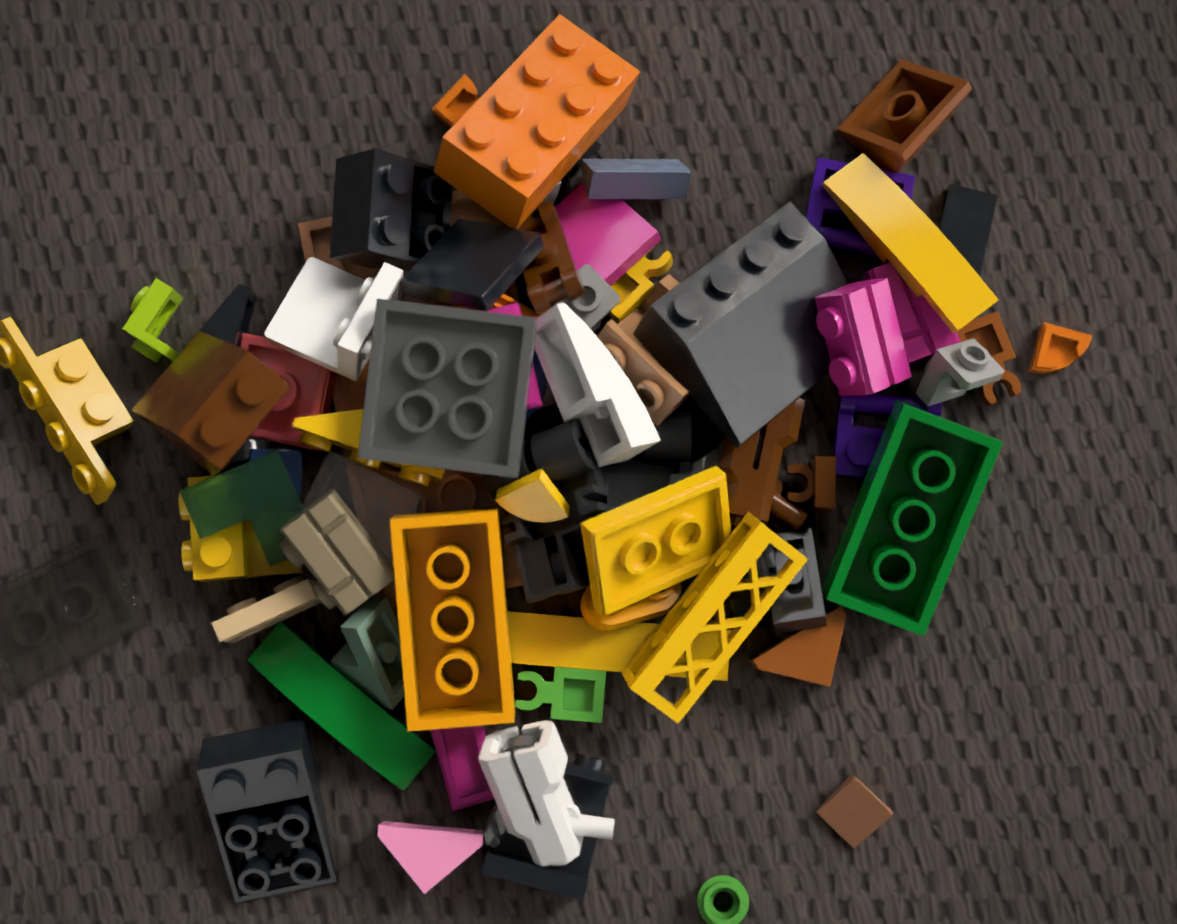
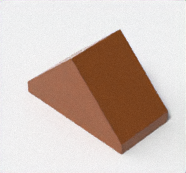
(806, 653)

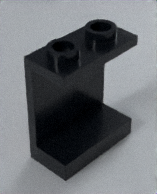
(511, 859)

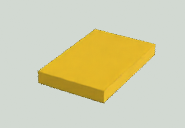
(656, 540)

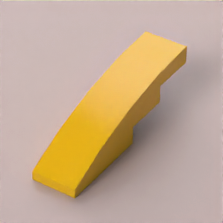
(910, 242)

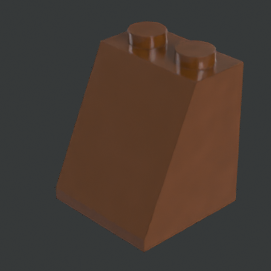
(211, 400)

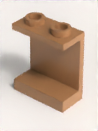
(653, 384)

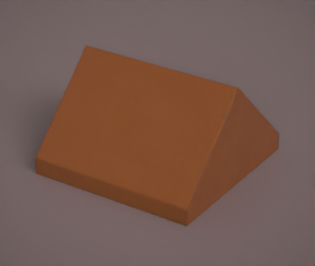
(903, 114)

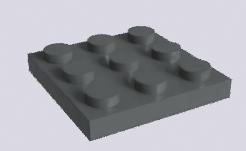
(447, 388)

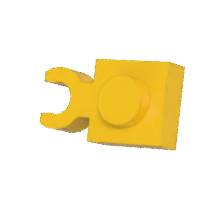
(635, 284)

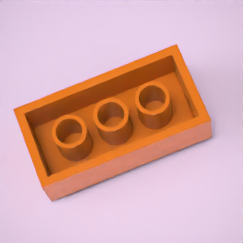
(535, 122)

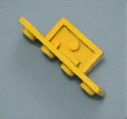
(71, 400)

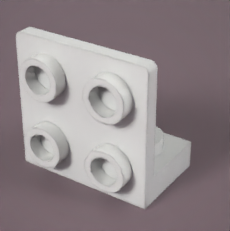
(332, 315)

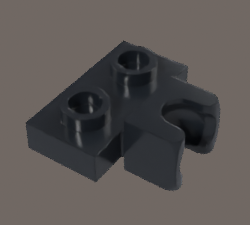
(801, 601)

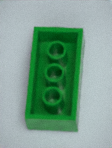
(910, 518)

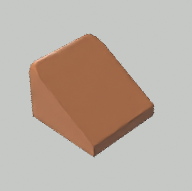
(854, 811)

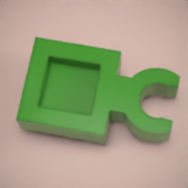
(573, 694)

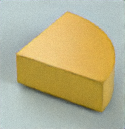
(533, 499)

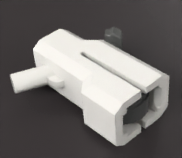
(533, 797)

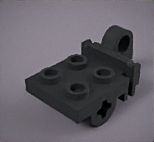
(657, 465)
(547, 551)

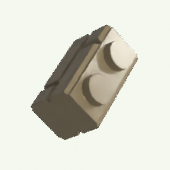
(336, 552)

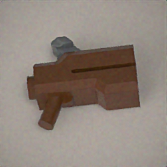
(755, 467)

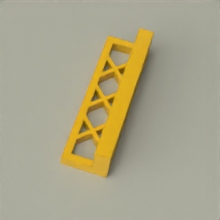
(699, 604)

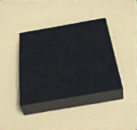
(472, 264)

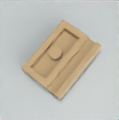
(253, 616)

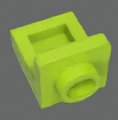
(151, 313)

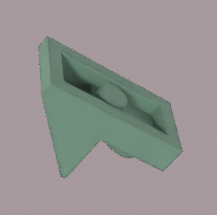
(373, 652)

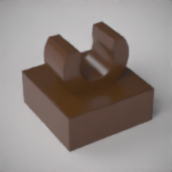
(819, 481)

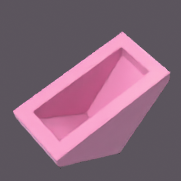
(429, 850)

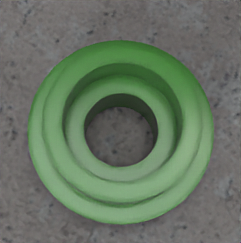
(717, 884)

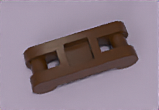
(553, 271)

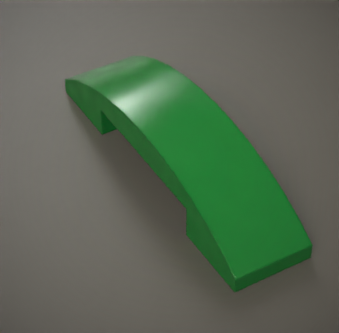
(341, 706)

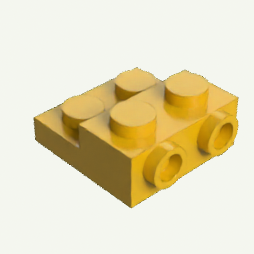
(227, 553)

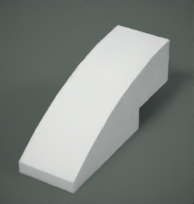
(592, 387)

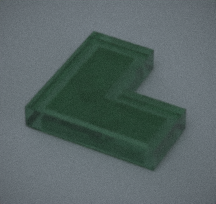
(251, 491)

